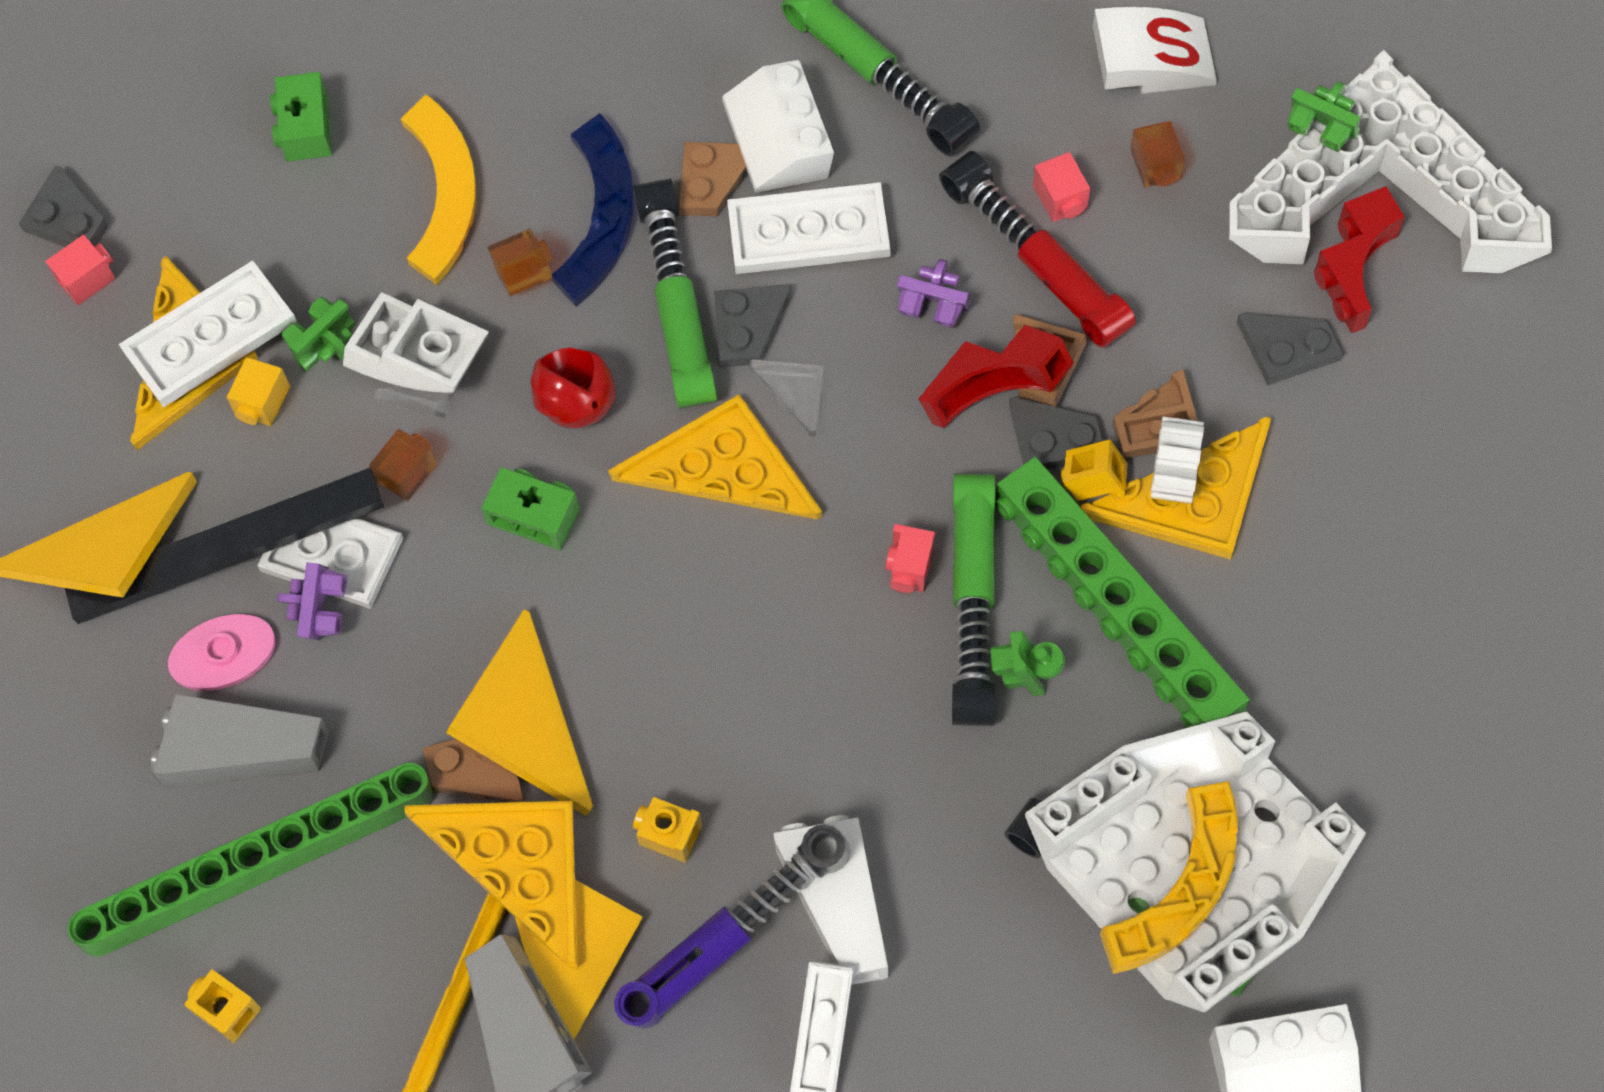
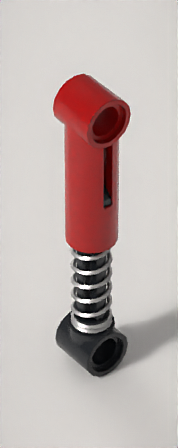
(1100, 314)

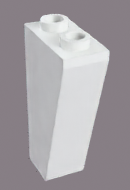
(841, 901)

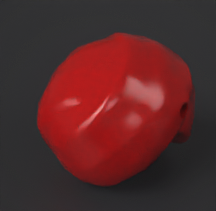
(572, 387)

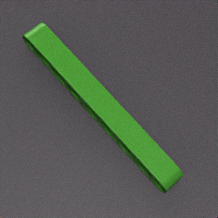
(232, 857)

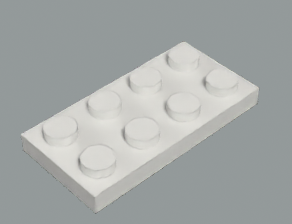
(808, 228)
(207, 333)

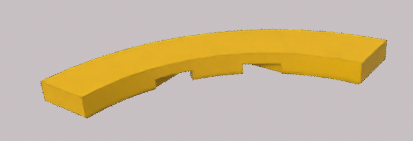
(455, 189)
(1194, 893)

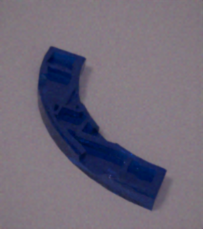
(610, 216)

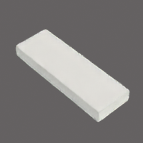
(822, 1027)

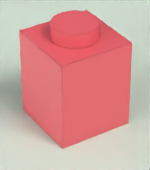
(1061, 187)
(81, 269)

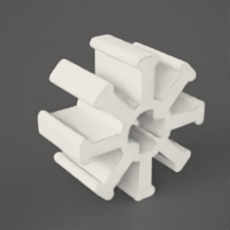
(1177, 460)

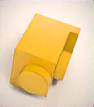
(1094, 471)
(676, 839)
(235, 1015)

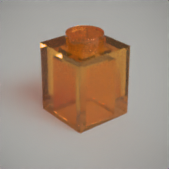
(1157, 154)
(521, 261)
(403, 464)

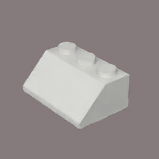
(779, 128)
(1288, 1053)

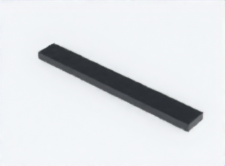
(239, 541)

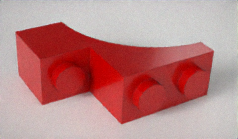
(1364, 227)
(974, 372)

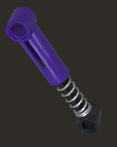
(727, 931)

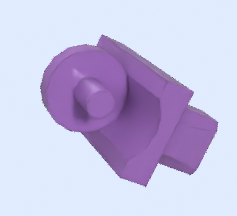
(915, 292)
(312, 619)

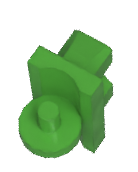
(1327, 108)
(324, 337)
(1024, 663)

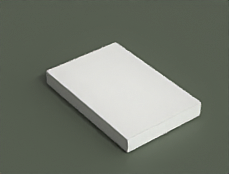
(351, 548)

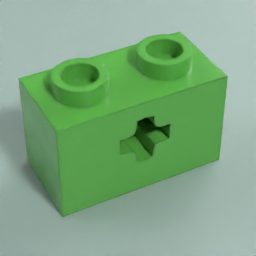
(301, 116)
(542, 522)

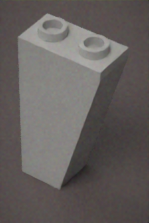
(232, 742)
(520, 1024)

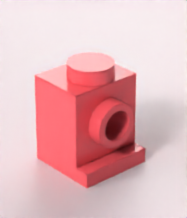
(910, 558)

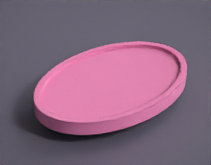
(222, 652)

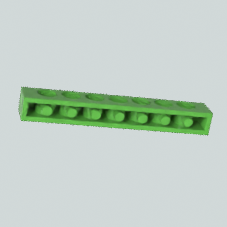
(1035, 486)

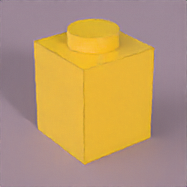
(258, 392)

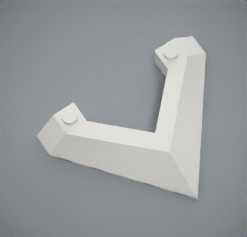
(1418, 152)

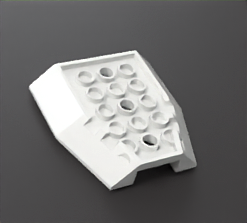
(1128, 836)

